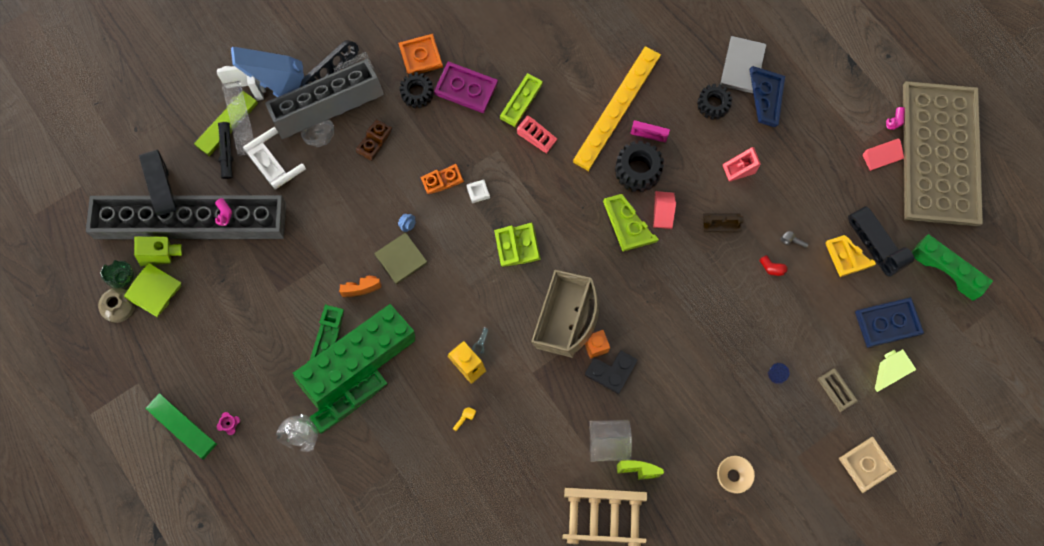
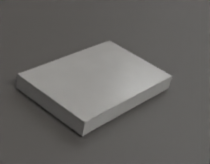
(740, 57)

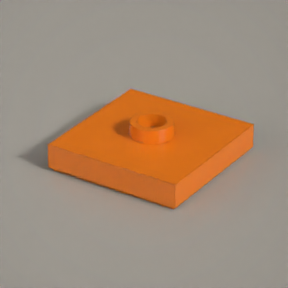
(420, 54)

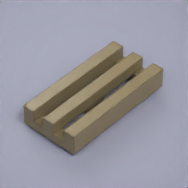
(831, 394)

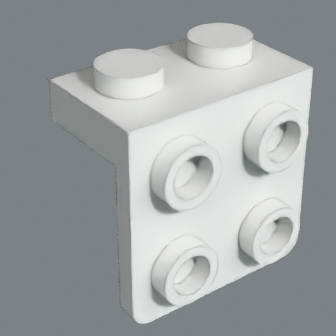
(231, 74)

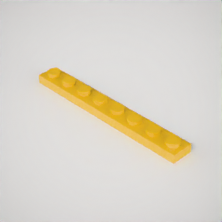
(616, 108)

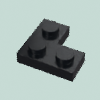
(612, 376)

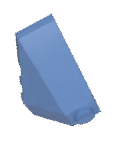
(273, 70)

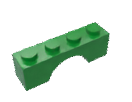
(968, 278)

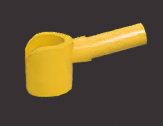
(467, 413)

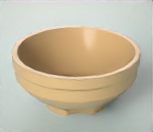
(745, 472)

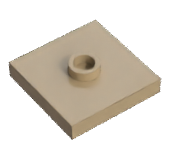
(867, 464)

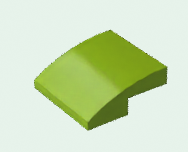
(517, 245)
(152, 290)
(644, 469)

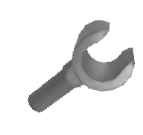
(789, 236)

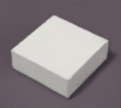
(478, 191)

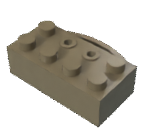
(559, 313)

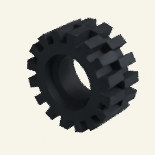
(412, 81)
(717, 92)

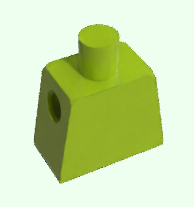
(155, 250)

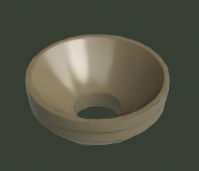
(121, 311)

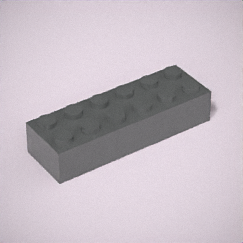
(324, 99)

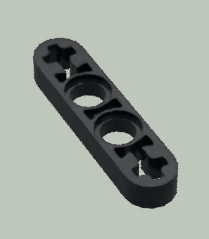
(328, 61)

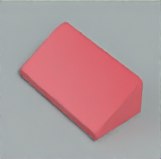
(883, 154)

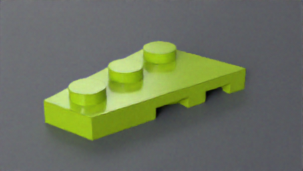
(627, 225)

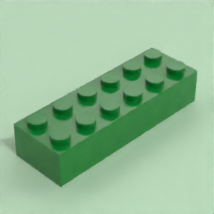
(354, 357)

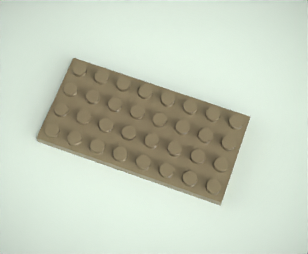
(942, 154)

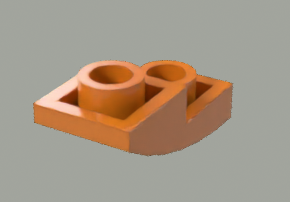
(442, 180)
(367, 285)

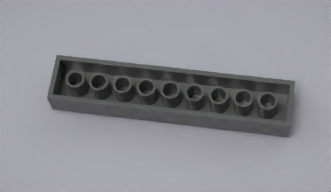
(194, 219)

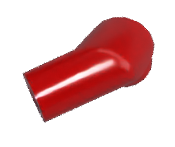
(773, 268)

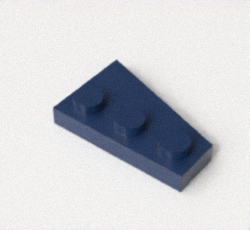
(767, 94)

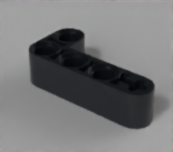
(157, 182)
(879, 243)

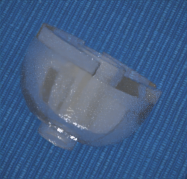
(298, 432)

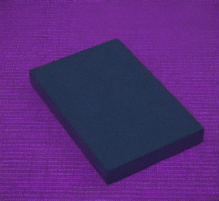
(889, 322)

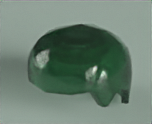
(117, 274)

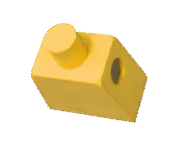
(467, 362)

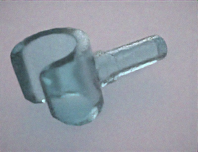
(481, 341)

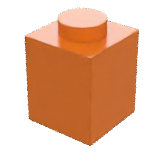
(597, 344)

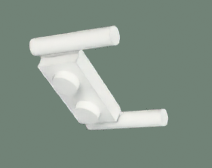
(267, 163)

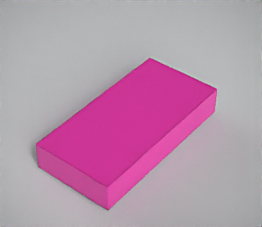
(650, 131)

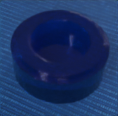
(778, 373)

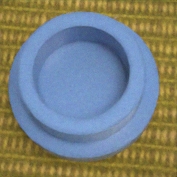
(406, 222)

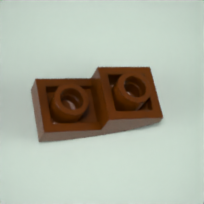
(374, 139)

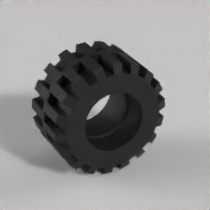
(643, 153)

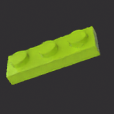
(521, 100)

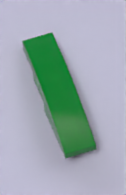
(348, 402)
(181, 426)

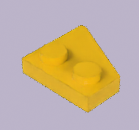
(847, 256)

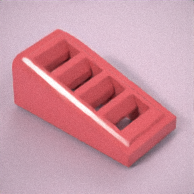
(539, 130)

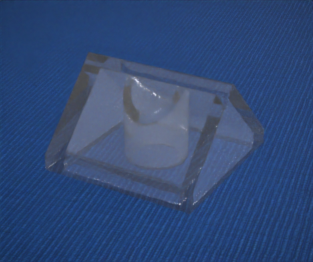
(610, 440)

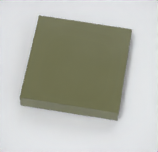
(400, 258)

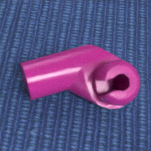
(898, 120)
(225, 214)

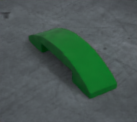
(329, 329)

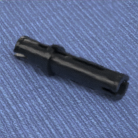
(225, 150)

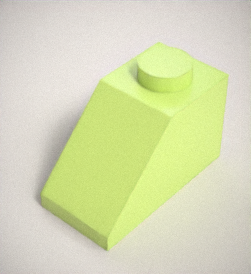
(893, 368)

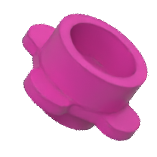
(222, 425)

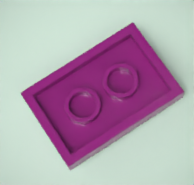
(465, 87)

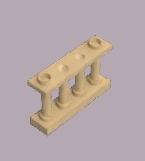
(595, 496)

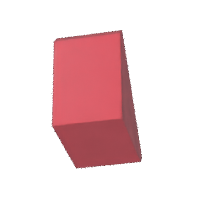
(742, 165)
(664, 210)

